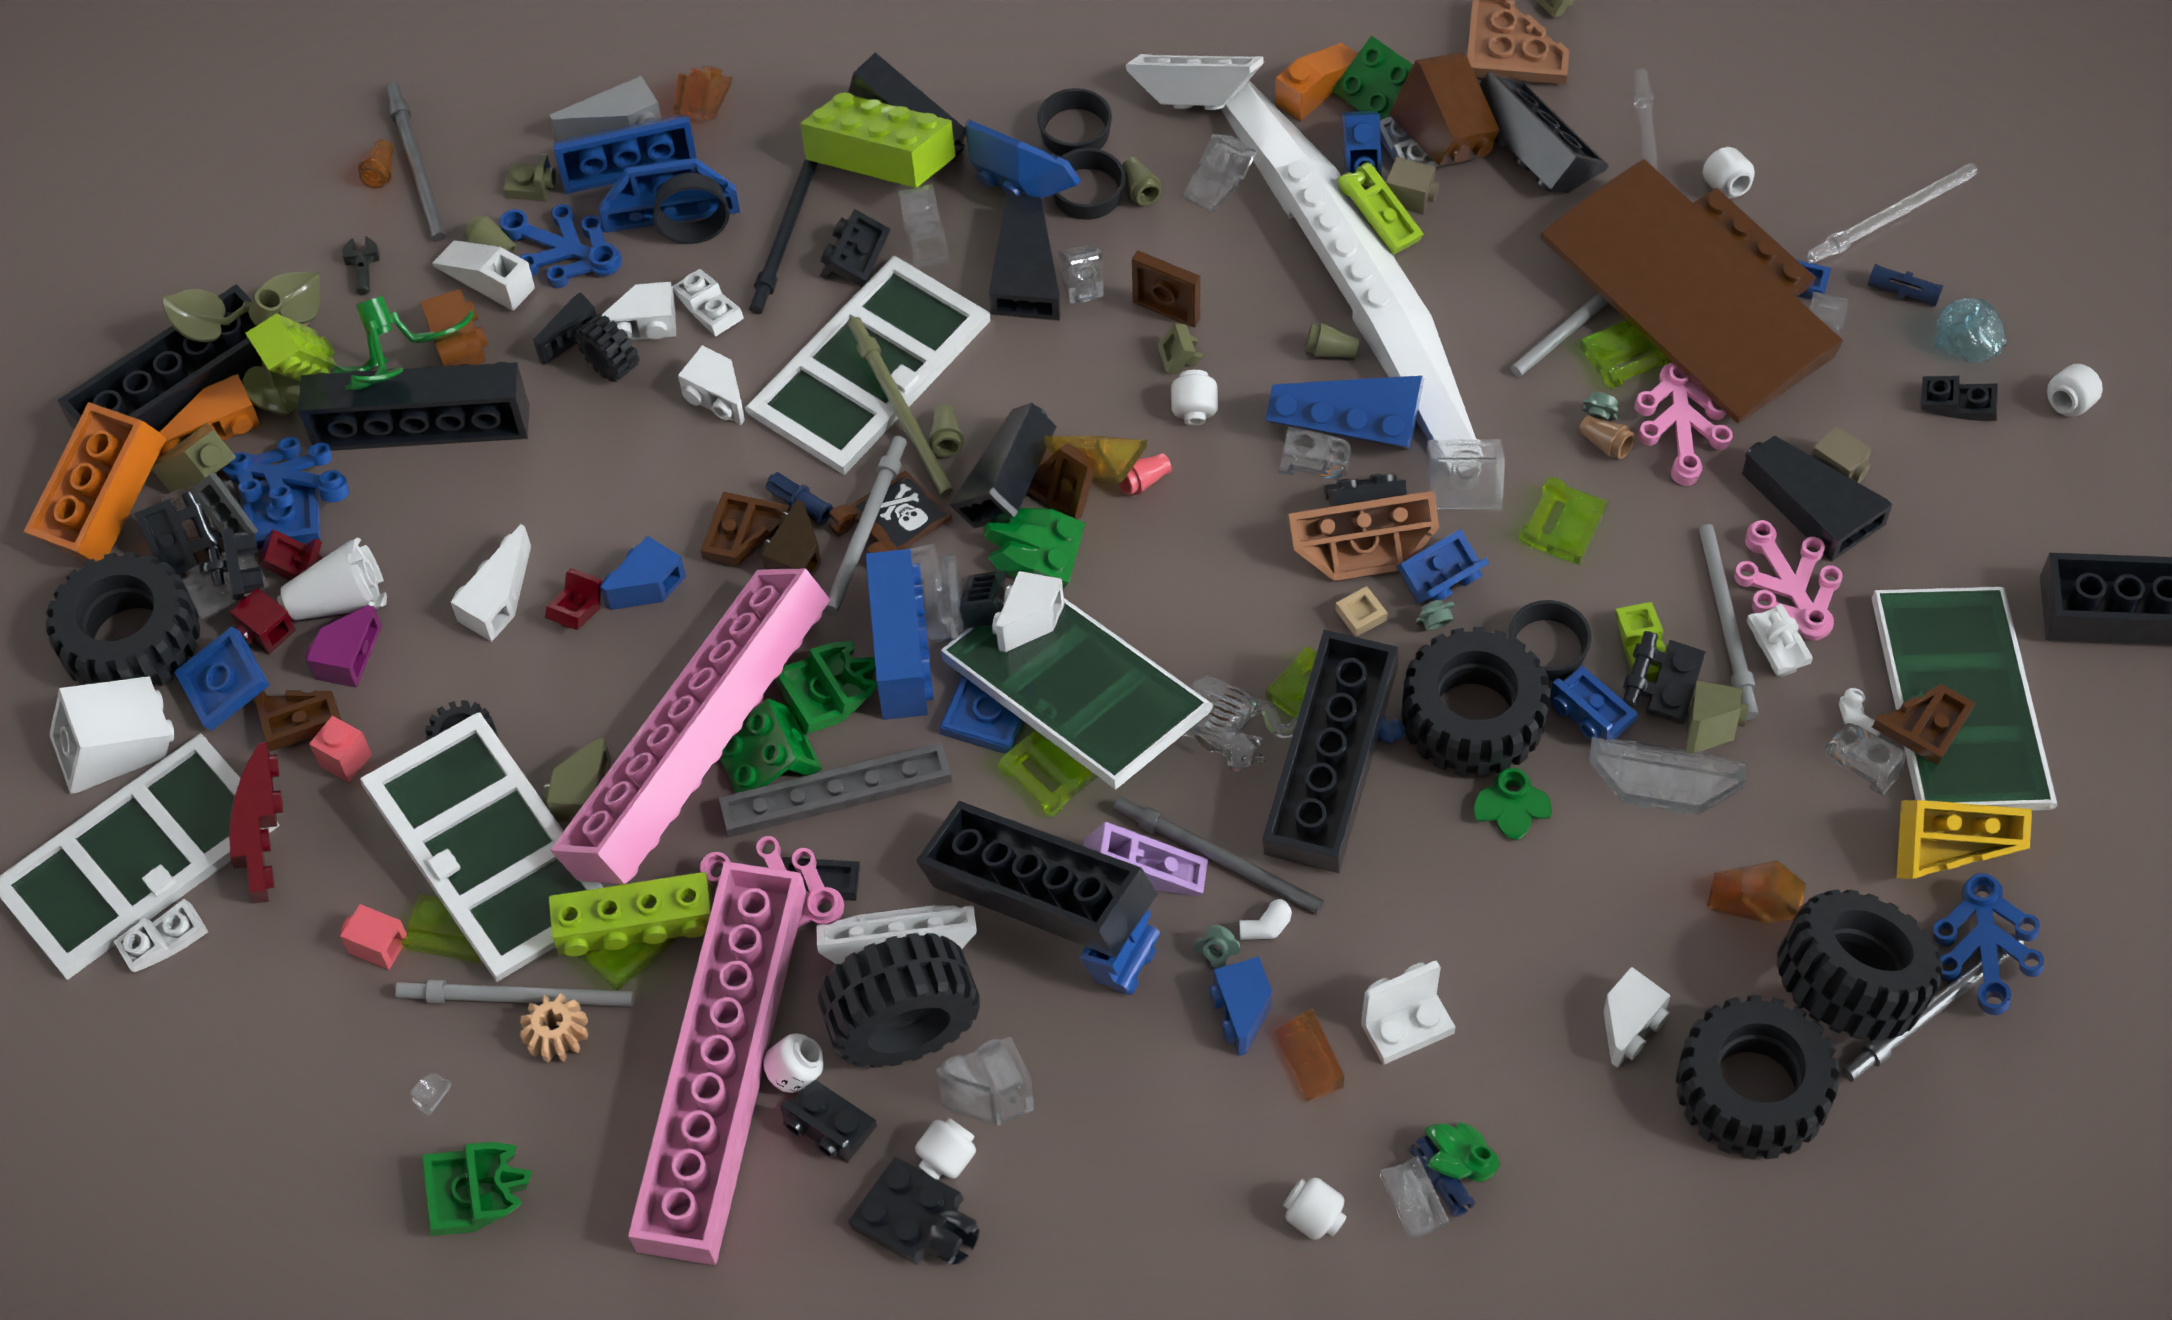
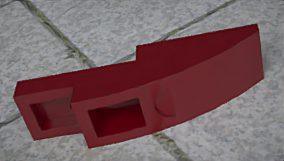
(254, 809)

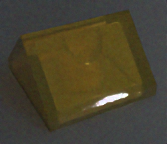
(1112, 454)

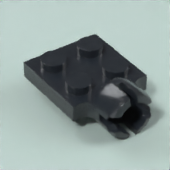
(915, 1216)

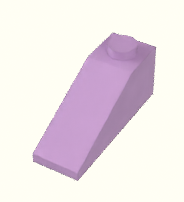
(1164, 865)

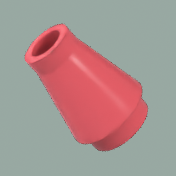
(1145, 473)

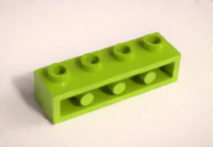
(291, 347)
(630, 914)

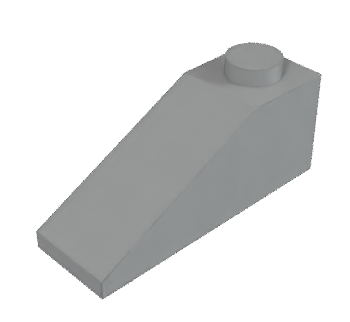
(608, 110)

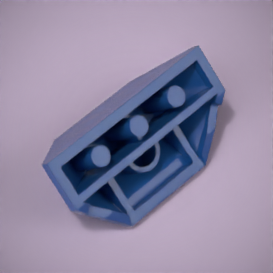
(1016, 165)
(633, 196)

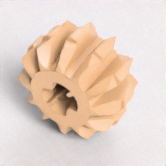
(559, 1013)

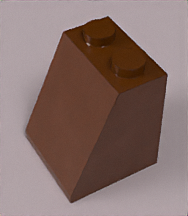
(1446, 110)

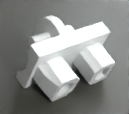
(1780, 640)

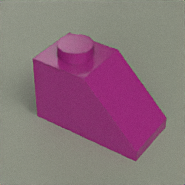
(344, 647)

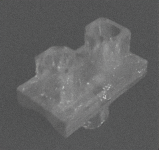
(1414, 1198)

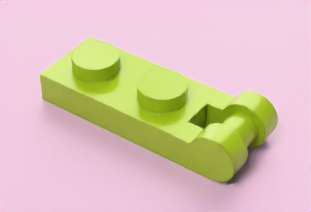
(1380, 208)

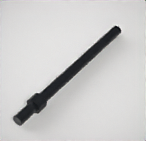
(767, 279)

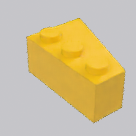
(1950, 835)

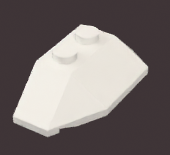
(1193, 79)
(858, 931)

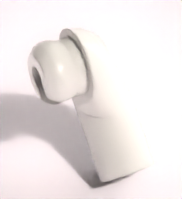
(1853, 710)
(1269, 925)

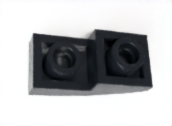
(1962, 401)

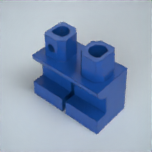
(1123, 969)

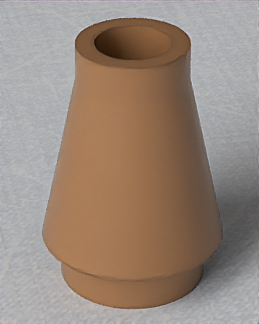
(1609, 437)

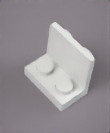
(1405, 1013)

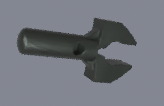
(361, 262)

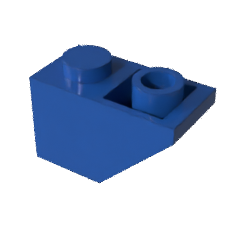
(1361, 140)
(643, 577)
(1244, 999)

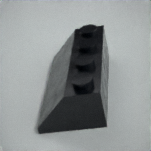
(1539, 136)

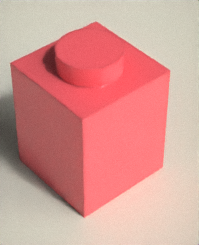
(340, 749)
(373, 936)

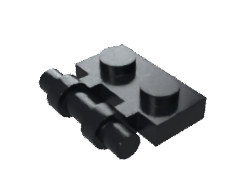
(1355, 490)
(168, 538)
(1675, 679)

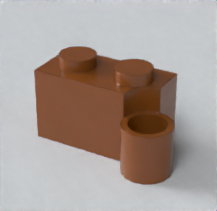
(466, 344)

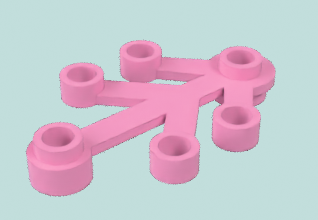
(1684, 417)
(1788, 583)
(813, 899)

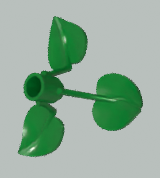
(376, 322)

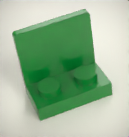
(1373, 78)
(768, 747)

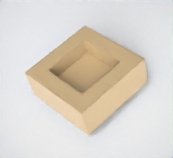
(1361, 611)

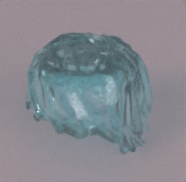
(1970, 330)

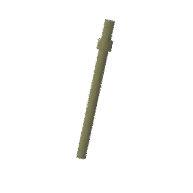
(870, 351)

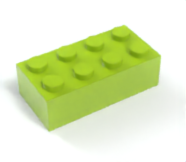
(878, 139)

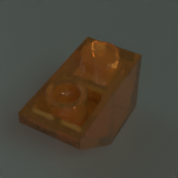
(701, 92)
(1757, 892)

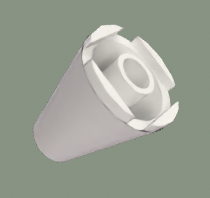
(335, 584)

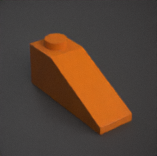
(1311, 79)

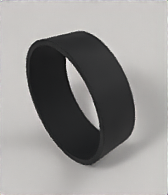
(1074, 99)
(1093, 159)
(696, 231)
(1560, 613)

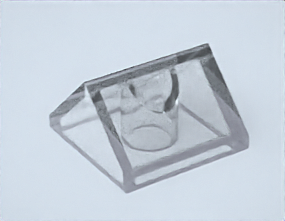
(1466, 473)

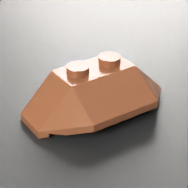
(1364, 535)

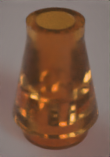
(377, 165)

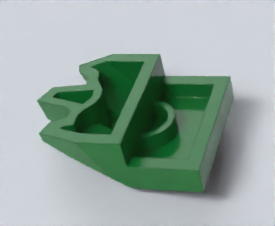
(1036, 543)
(827, 685)
(471, 1187)

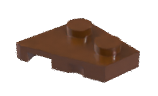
(1064, 481)
(740, 527)
(294, 716)
(1927, 722)

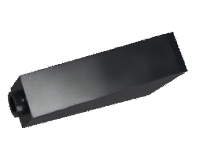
(884, 83)
(1023, 267)
(1005, 468)
(1815, 495)

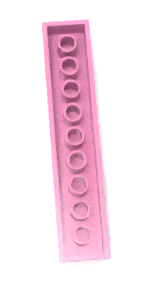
(690, 727)
(718, 1064)

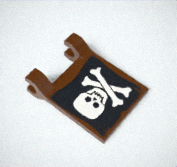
(903, 519)

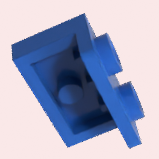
(1441, 566)
(1591, 705)

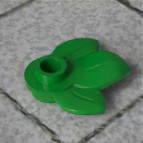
(1512, 808)
(1462, 1152)

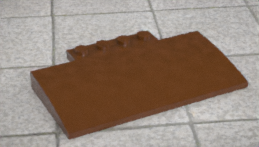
(1698, 286)

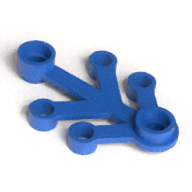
(516, 227)
(246, 467)
(1988, 938)

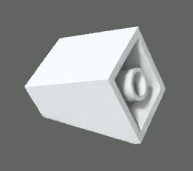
(108, 730)

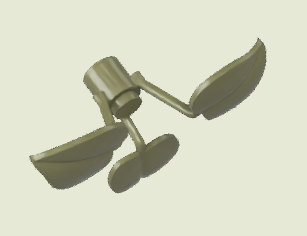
(200, 315)

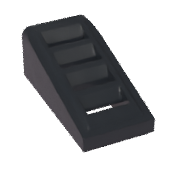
(562, 328)
(982, 598)

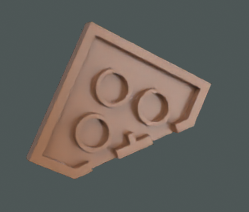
(1513, 44)

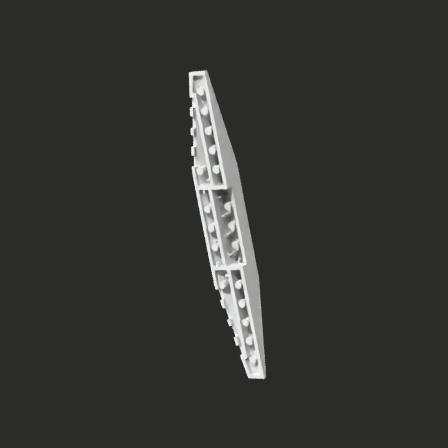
(1356, 257)

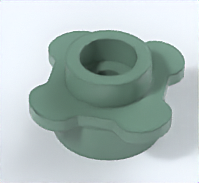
(1601, 406)
(1436, 615)
(1224, 939)

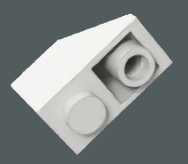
(645, 311)
(712, 384)
(1028, 610)
(1631, 1012)

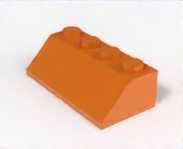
(95, 483)

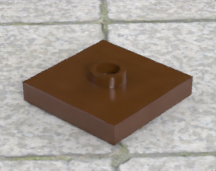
(1166, 288)

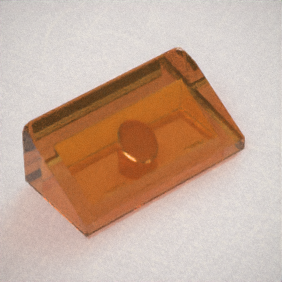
(1310, 1056)

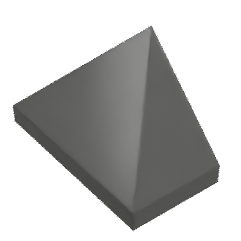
(222, 505)

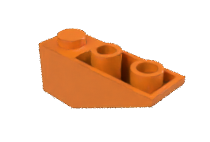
(220, 405)

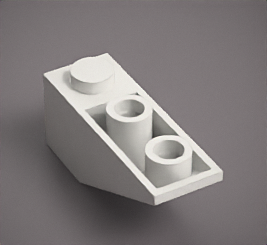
(488, 271)
(494, 591)

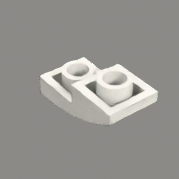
(1400, 144)
(707, 303)
(157, 940)

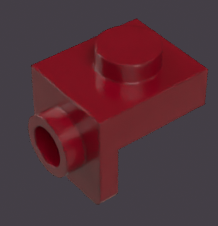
(288, 556)
(577, 601)

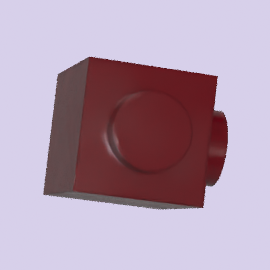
(262, 621)

